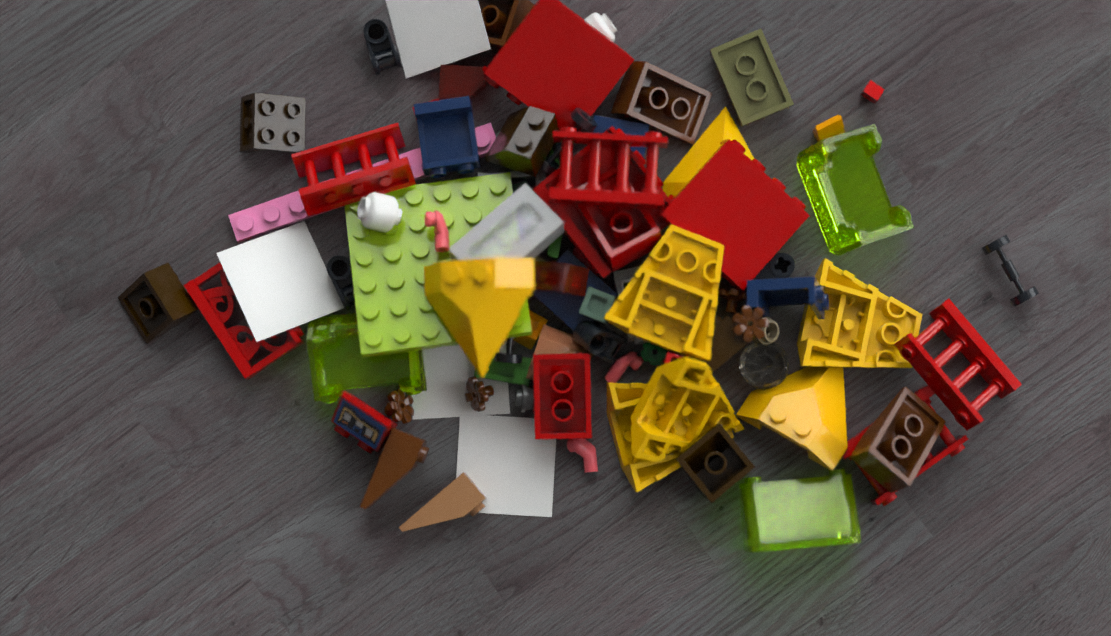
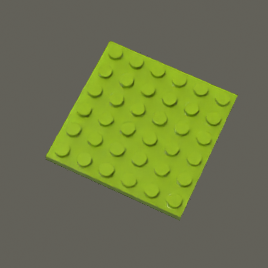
(391, 264)

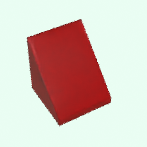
(872, 91)

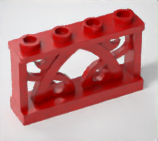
(239, 352)

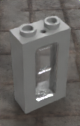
(515, 229)

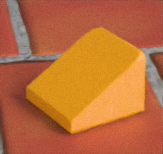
(829, 128)
(536, 325)

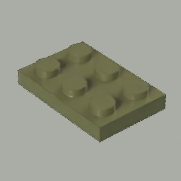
(751, 77)

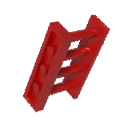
(352, 187)
(592, 193)
(974, 348)
(952, 447)

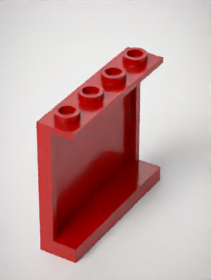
(557, 63)
(739, 208)
(574, 224)

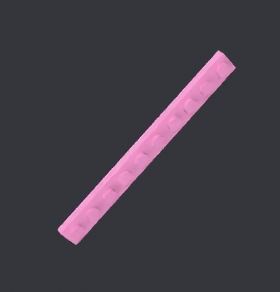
(290, 209)

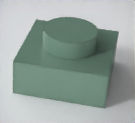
(596, 304)

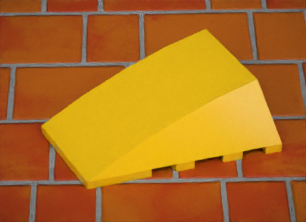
(673, 295)
(857, 326)
(621, 402)

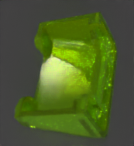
(850, 191)
(338, 362)
(799, 512)

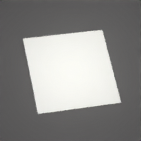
(436, 32)
(280, 281)
(446, 386)
(507, 464)

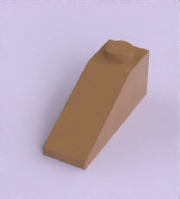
(451, 503)

